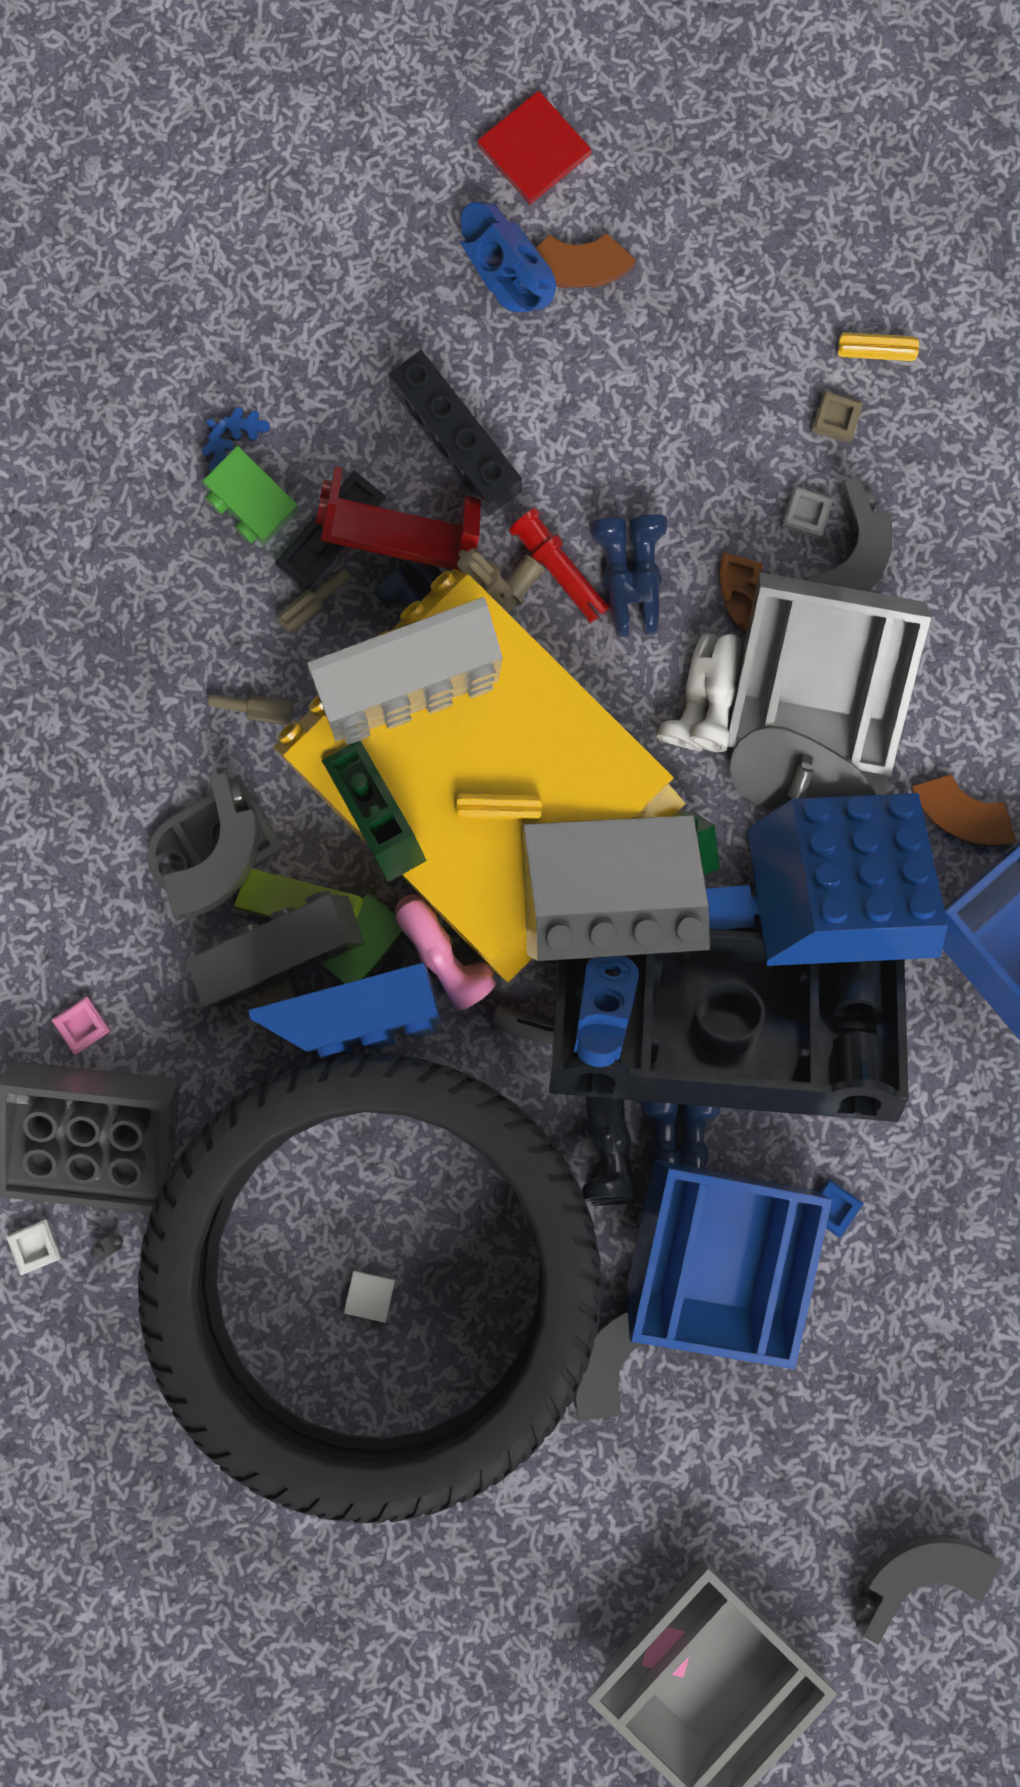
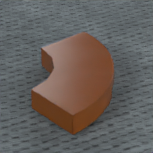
(585, 264)
(737, 586)
(962, 816)

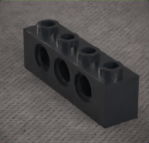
(455, 432)

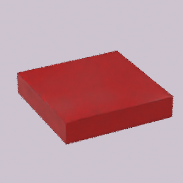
(534, 147)

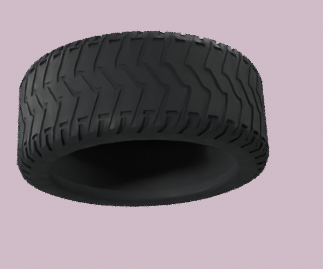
(263, 1440)

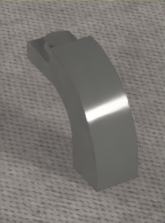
(871, 540)
(230, 863)
(599, 1388)
(918, 1563)

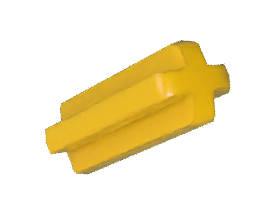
(878, 346)
(499, 806)

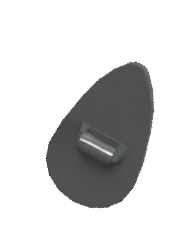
(783, 765)

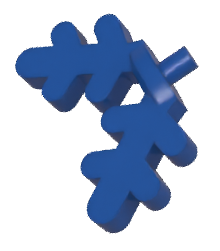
(235, 424)

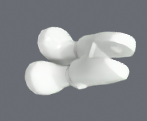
(712, 684)

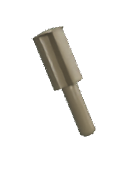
(309, 603)
(257, 708)

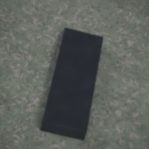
(308, 555)

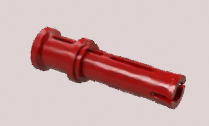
(547, 551)

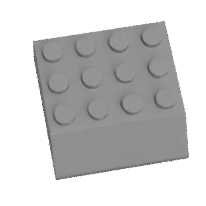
(830, 667)
(408, 671)
(740, 1695)

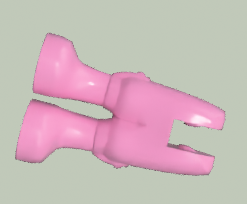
(461, 983)

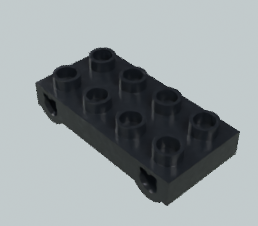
(747, 1033)

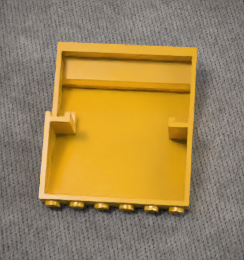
(521, 738)

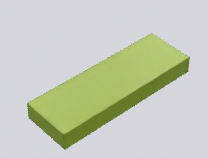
(267, 893)

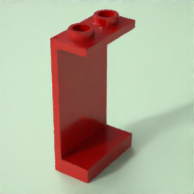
(396, 532)

